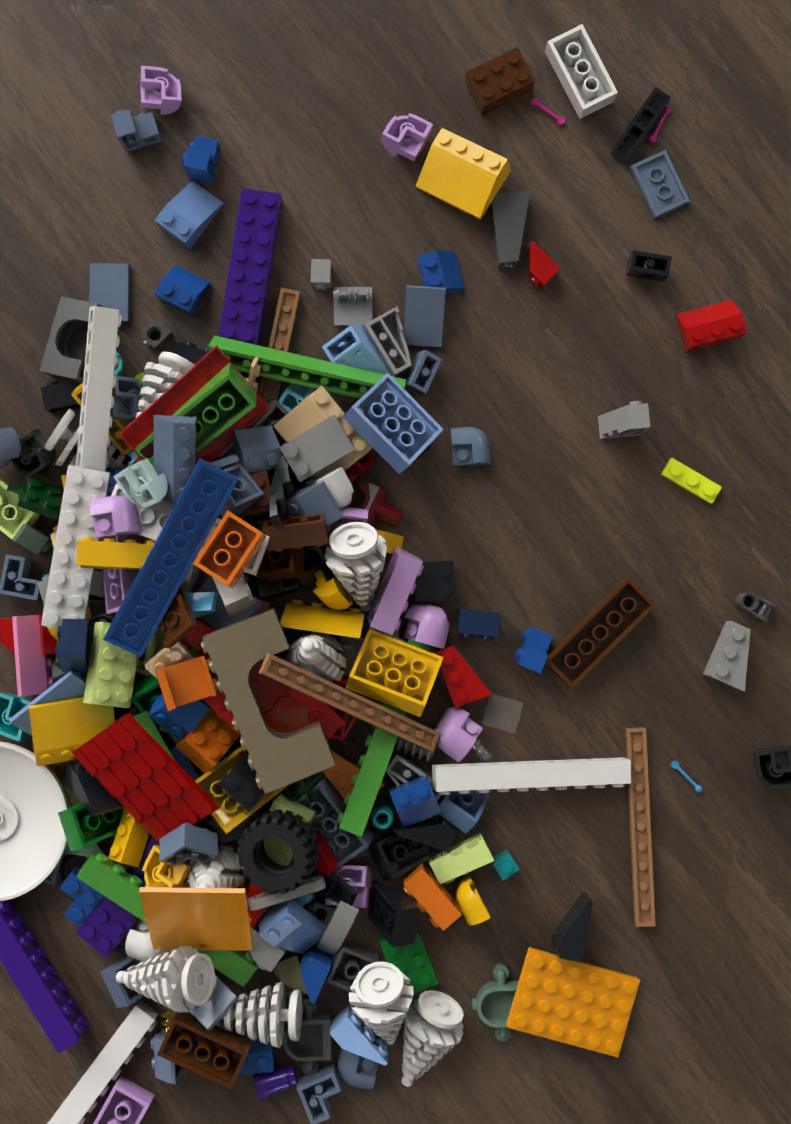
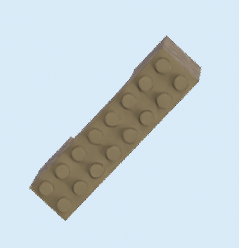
(274, 755)

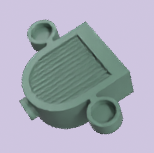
(495, 1001)

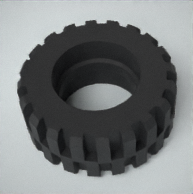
(265, 871)

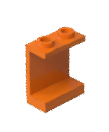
(186, 682)

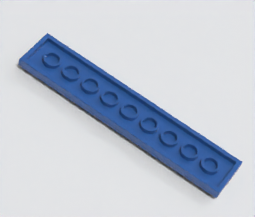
(170, 557)

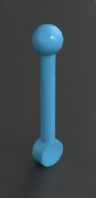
(698, 788)

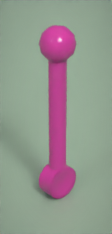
(560, 120)
(652, 138)

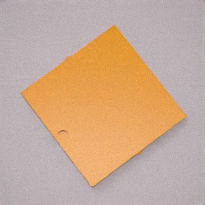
(197, 918)

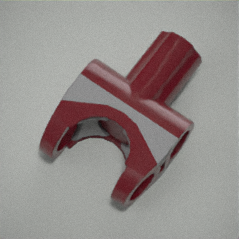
(376, 506)

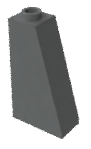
(508, 224)

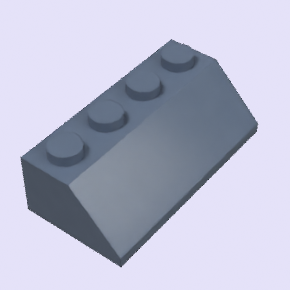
(174, 451)

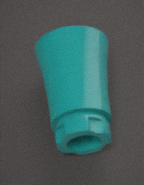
(383, 806)

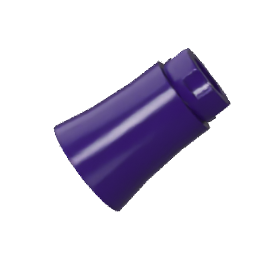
(271, 1083)

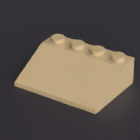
(313, 411)

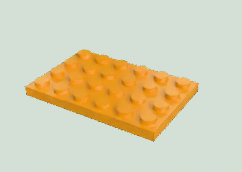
(573, 1002)

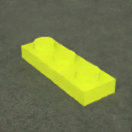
(691, 480)

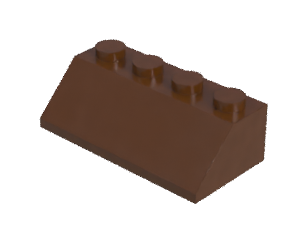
(210, 1053)

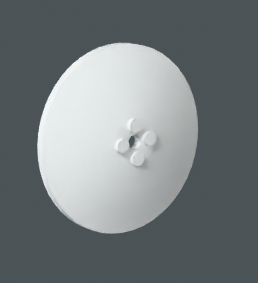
(30, 823)

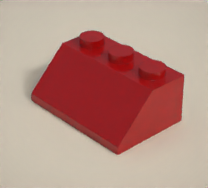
(710, 325)

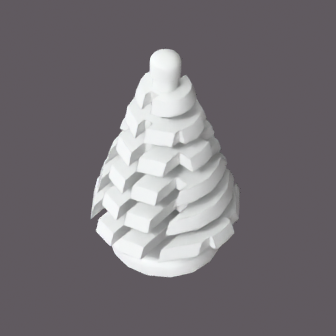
(161, 377)
(63, 432)
(357, 560)
(317, 655)
(217, 873)
(173, 978)
(382, 998)
(266, 1015)
(429, 1033)

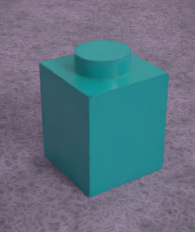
(505, 864)

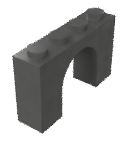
(56, 360)

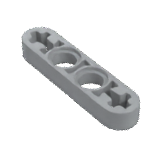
(267, 899)

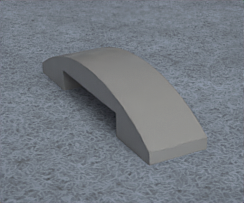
(337, 928)

